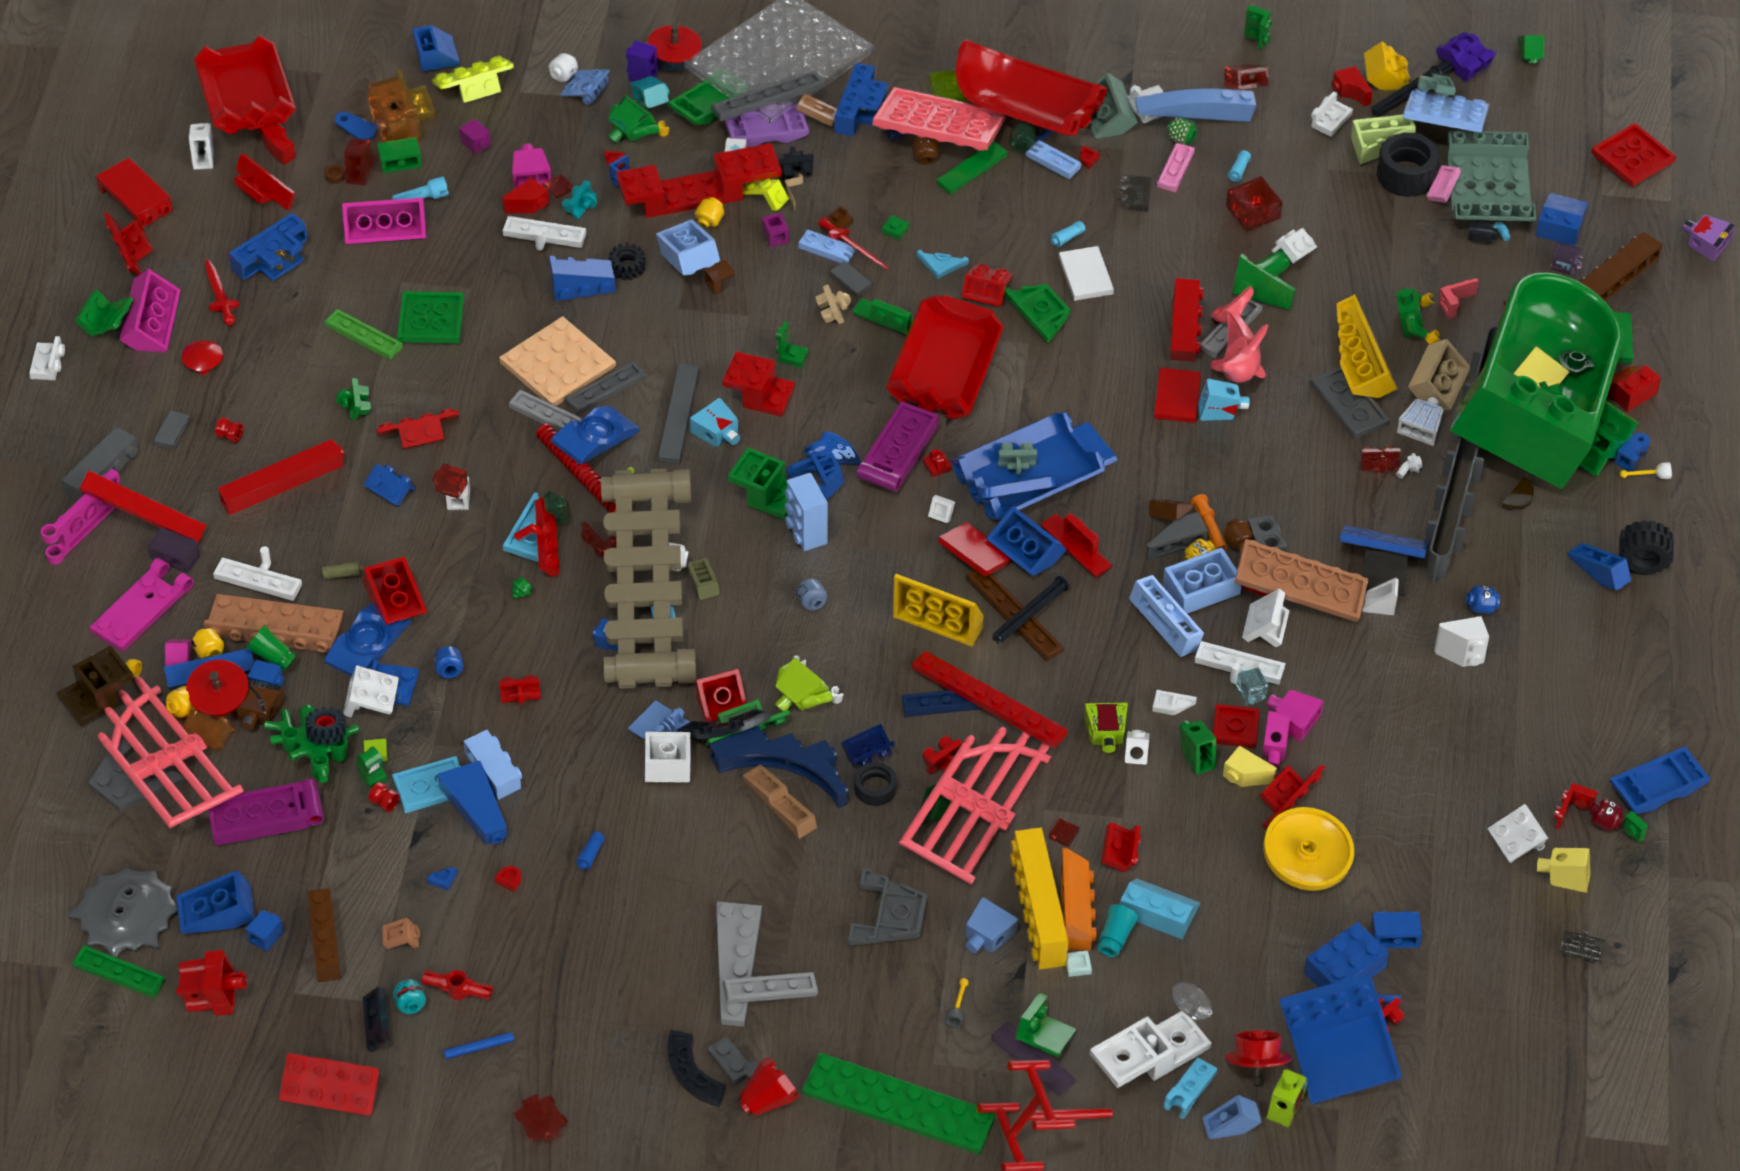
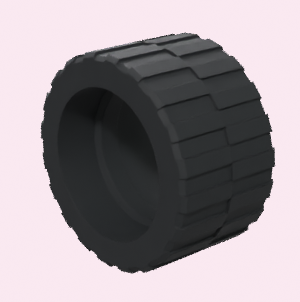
(1408, 148)

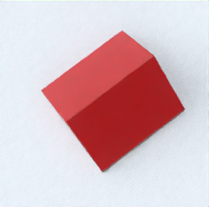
(719, 693)

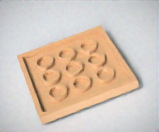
(557, 361)

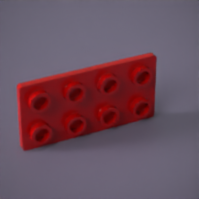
(329, 1084)

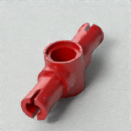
(466, 987)

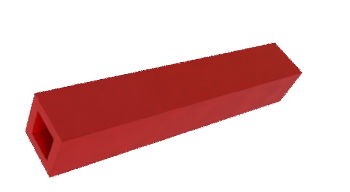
(281, 476)

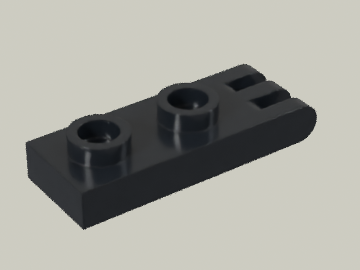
(375, 1018)

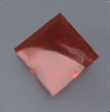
(1254, 203)

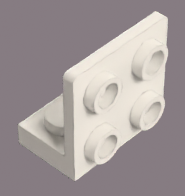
(371, 691)

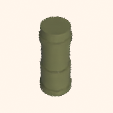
(342, 570)

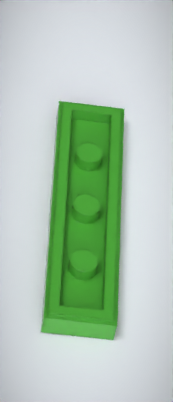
(363, 334)

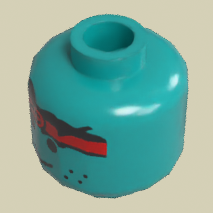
(409, 996)

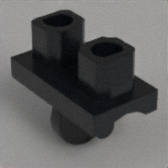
(795, 161)

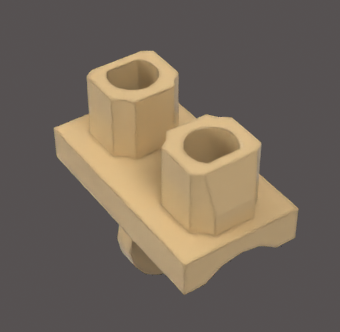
(836, 302)

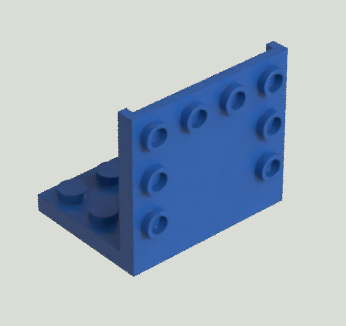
(1341, 1038)

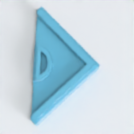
(941, 264)

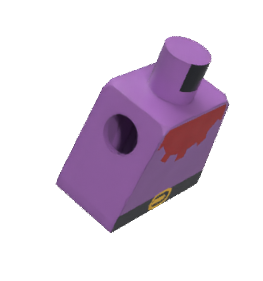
(1709, 235)

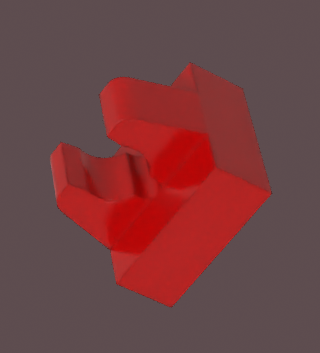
(937, 463)

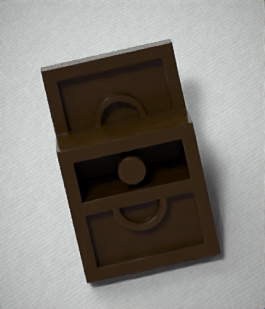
(95, 685)

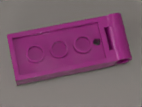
(898, 447)
(267, 812)

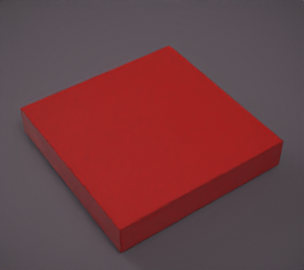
(1236, 725)

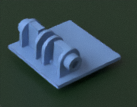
(587, 84)
(658, 719)

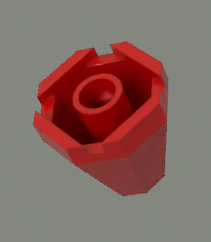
(767, 1089)

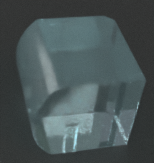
(1252, 685)

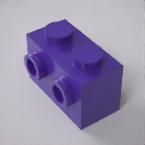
(641, 61)

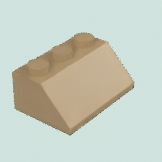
(1440, 374)

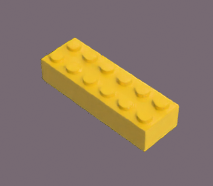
(1039, 898)

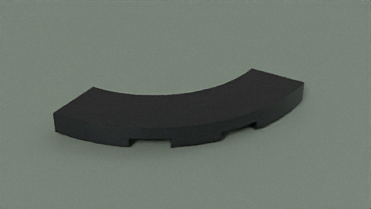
(738, 723)
(687, 1072)

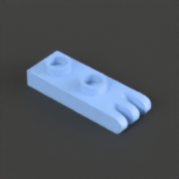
(1053, 159)
(826, 247)

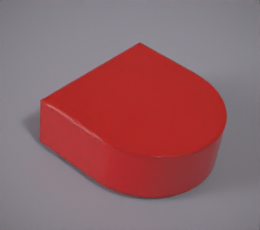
(509, 878)

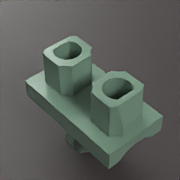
(1017, 458)

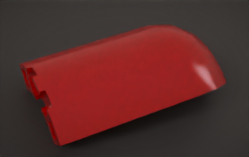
(1026, 89)

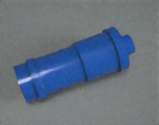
(589, 853)

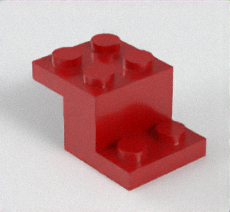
(758, 384)

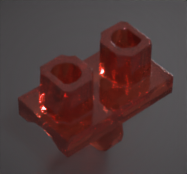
(1380, 459)

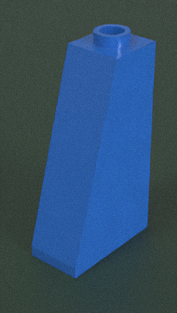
(474, 799)

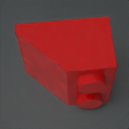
(1634, 386)

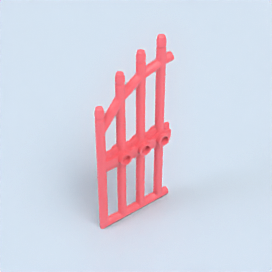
(168, 756)
(977, 804)

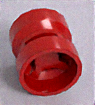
(229, 430)
(384, 797)

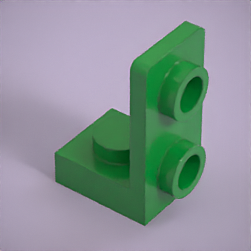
(789, 353)

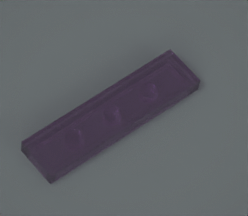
(1055, 1078)

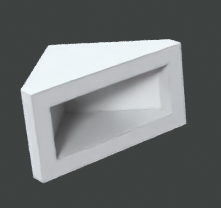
(1381, 598)

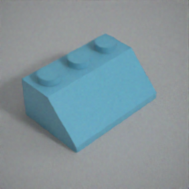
(1160, 907)

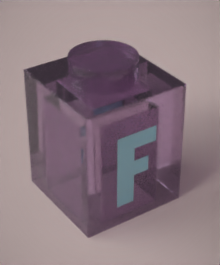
(1567, 259)

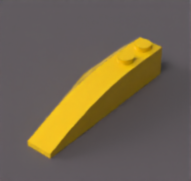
(1360, 353)

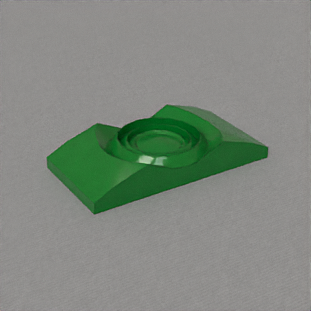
(696, 103)

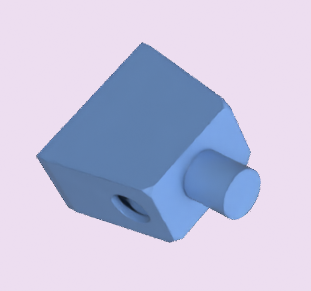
(989, 927)

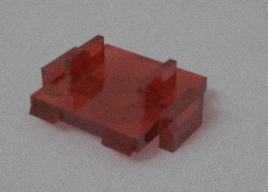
(540, 1118)

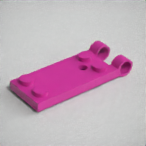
(76, 523)
(134, 612)

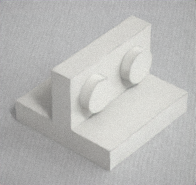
(1267, 619)

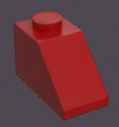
(526, 198)

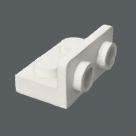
(47, 360)

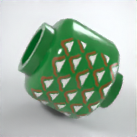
(1182, 131)

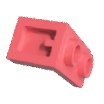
(1450, 294)

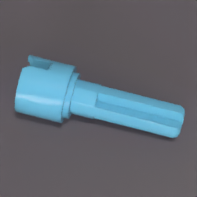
(435, 188)

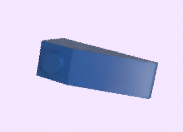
(1601, 565)

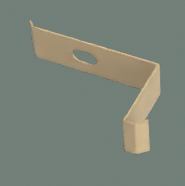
(792, 182)

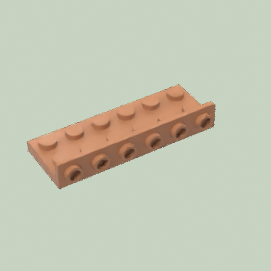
(1301, 580)
(291, 623)

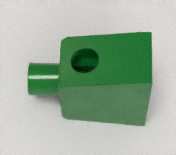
(1198, 746)

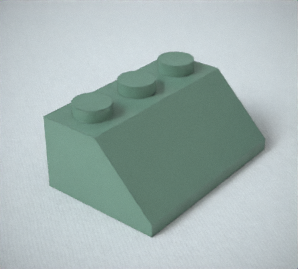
(1115, 113)

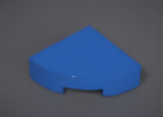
(443, 878)

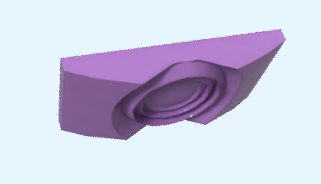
(757, 130)

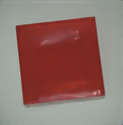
(559, 186)
(1063, 832)

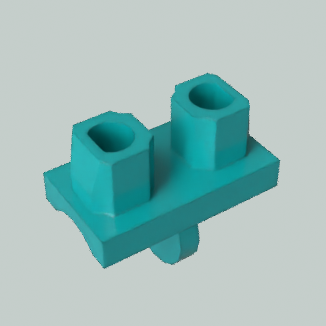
(581, 199)

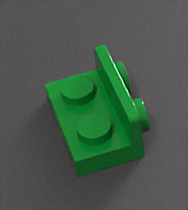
(1258, 25)

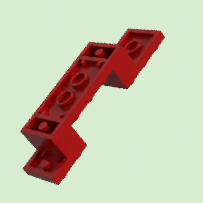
(687, 192)

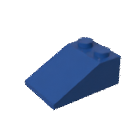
(1561, 219)
(216, 905)

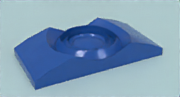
(594, 434)
(364, 641)
(1660, 781)

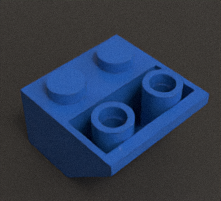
(434, 48)

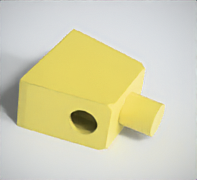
(1568, 868)

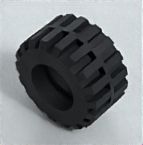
(1646, 547)

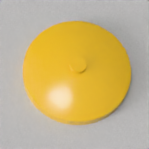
(1308, 848)

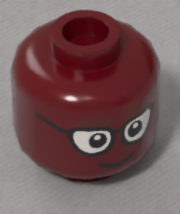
(1606, 814)

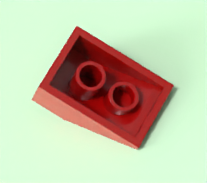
(393, 590)

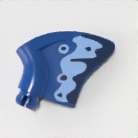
(834, 444)

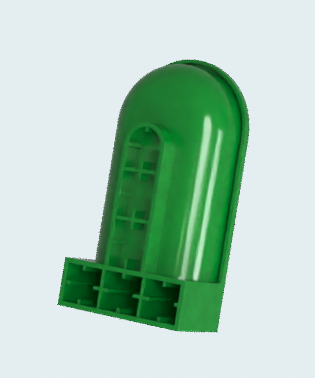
(1510, 411)

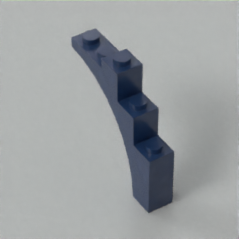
(784, 753)

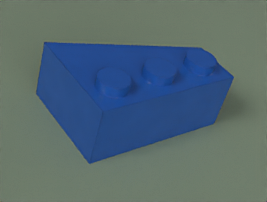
(580, 278)

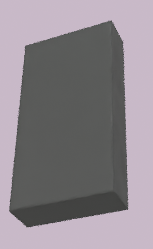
(850, 279)
(171, 430)

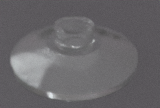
(1192, 1000)

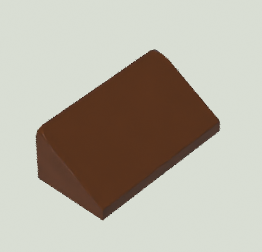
(1168, 509)

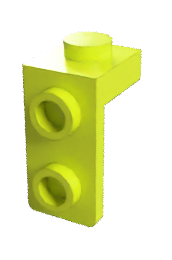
(771, 189)

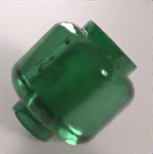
(1022, 137)

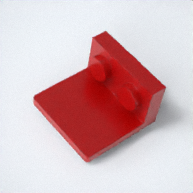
(986, 284)

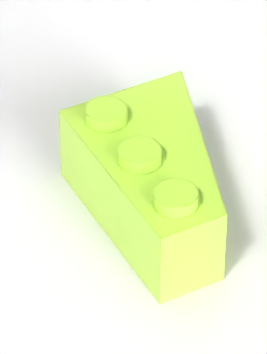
(1372, 132)

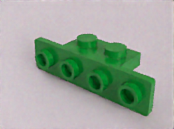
(884, 314)
(723, 717)

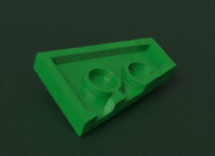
(1266, 287)

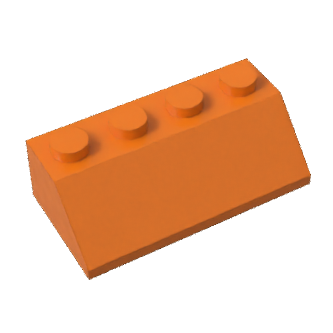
(1077, 900)

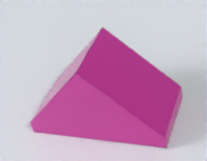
(177, 651)

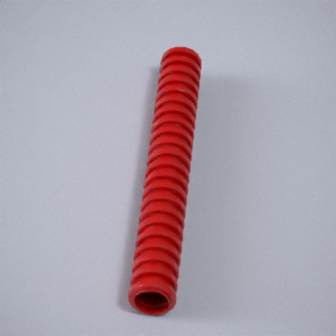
(583, 472)

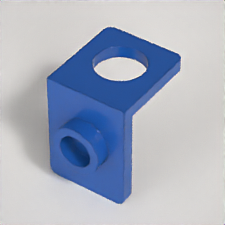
(613, 168)

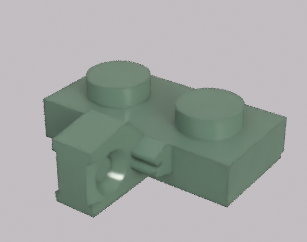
(1441, 84)

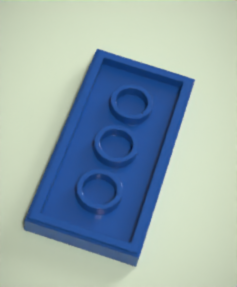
(1384, 541)

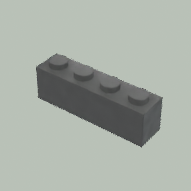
(109, 454)

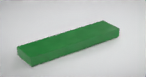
(971, 168)
(118, 971)

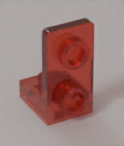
(591, 537)

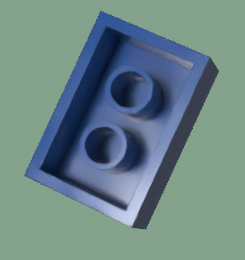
(1346, 957)

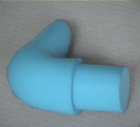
(1503, 230)

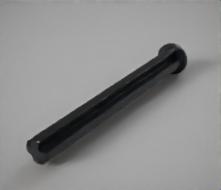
(1060, 584)

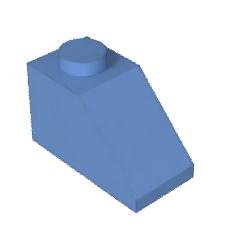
(1232, 1118)

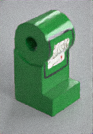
(370, 767)

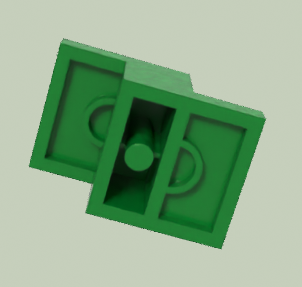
(1612, 433)
(764, 482)

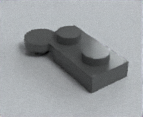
(731, 1061)

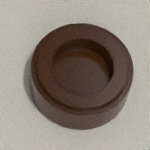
(334, 174)

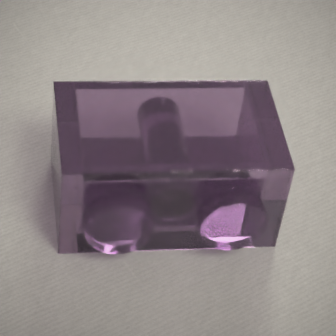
(174, 549)

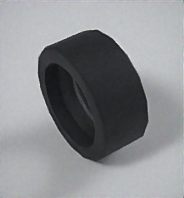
(874, 769)

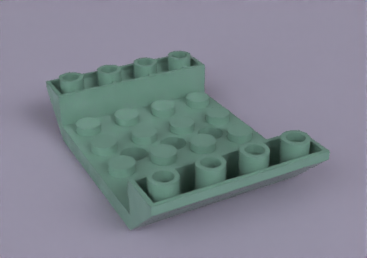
(1494, 162)

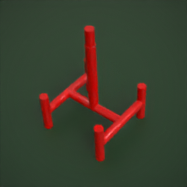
(1042, 1119)

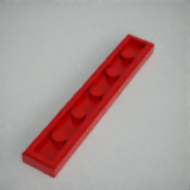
(141, 506)

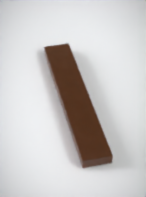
(1007, 606)

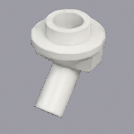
(1413, 464)

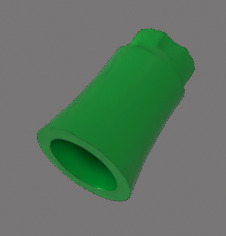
(1275, 263)
(271, 648)

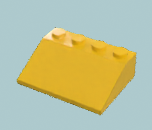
(936, 610)

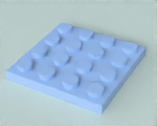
(1446, 111)

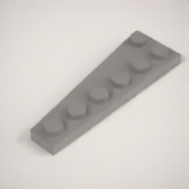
(737, 945)

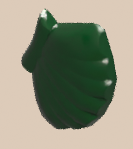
(1575, 361)

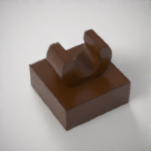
(840, 218)

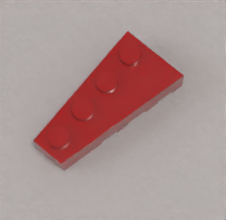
(1185, 319)

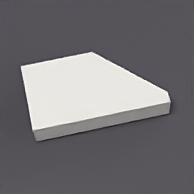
(1172, 703)

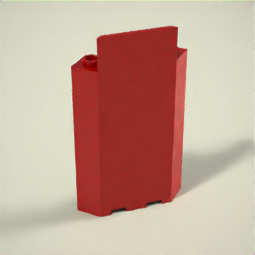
(244, 85)
(945, 356)

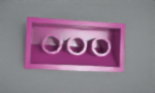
(384, 220)
(151, 313)

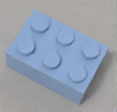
(688, 247)
(806, 512)
(1202, 580)

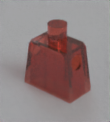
(1239, 76)
(357, 154)

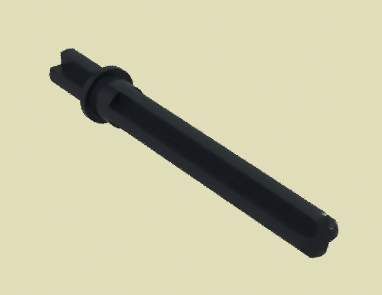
(1405, 91)

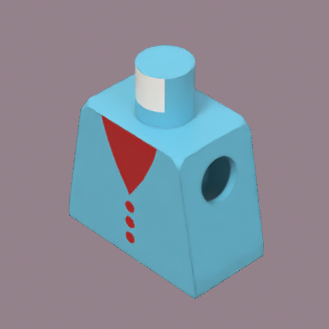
(1220, 401)
(715, 424)

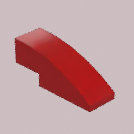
(276, 142)

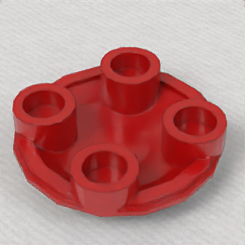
(202, 356)

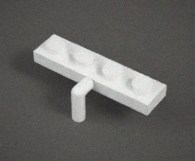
(544, 232)
(258, 578)
(1237, 662)

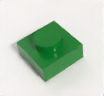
(895, 227)
(1635, 826)

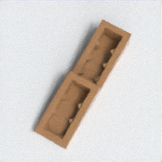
(776, 796)

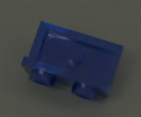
(867, 745)

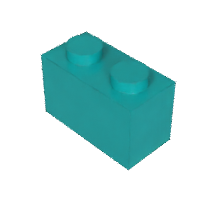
(650, 92)

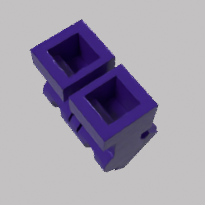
(1466, 55)

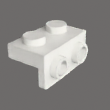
(1330, 115)
(1295, 244)

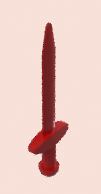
(842, 233)
(223, 304)

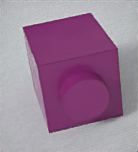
(475, 136)

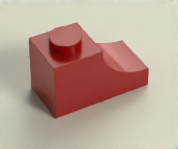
(1352, 85)

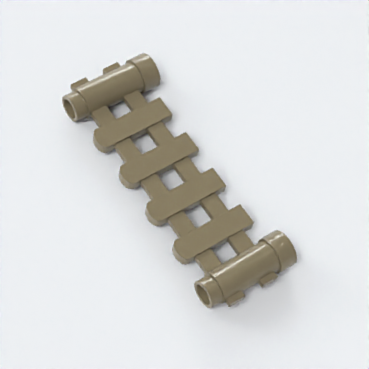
(662, 665)

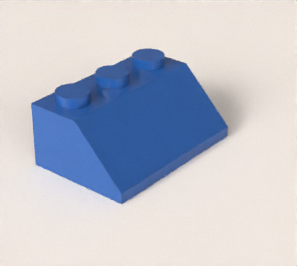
(1026, 542)

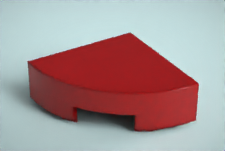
(612, 156)
(1088, 157)

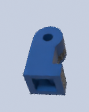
(1631, 451)

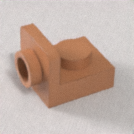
(399, 933)

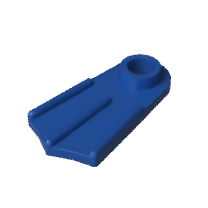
(356, 126)

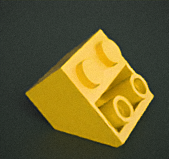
(1386, 68)

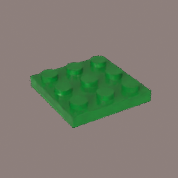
(431, 317)

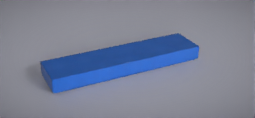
(178, 674)

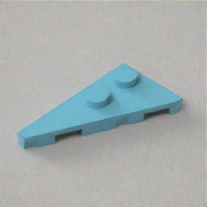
(526, 546)

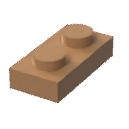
(817, 109)

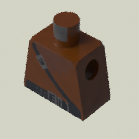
(260, 704)

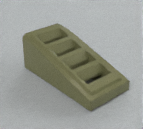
(704, 579)

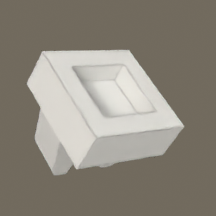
(941, 509)

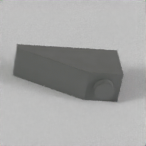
(1177, 536)

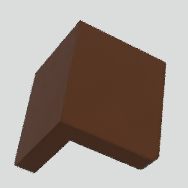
(717, 273)

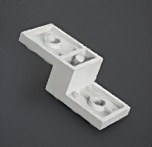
(1150, 1048)

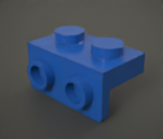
(388, 485)

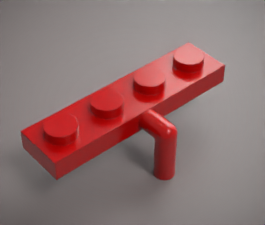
(546, 538)

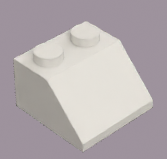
(1462, 641)
(667, 756)

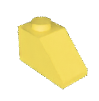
(1248, 769)

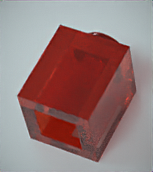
(450, 480)

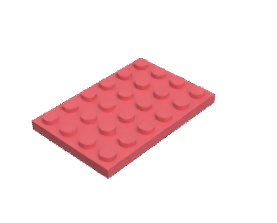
(939, 119)

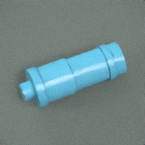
(1239, 166)
(1067, 234)

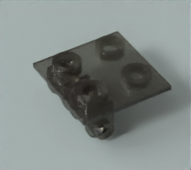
(1385, 566)

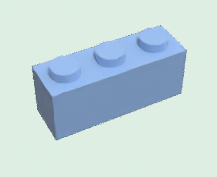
(497, 764)

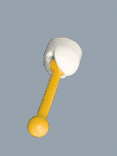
(1663, 471)

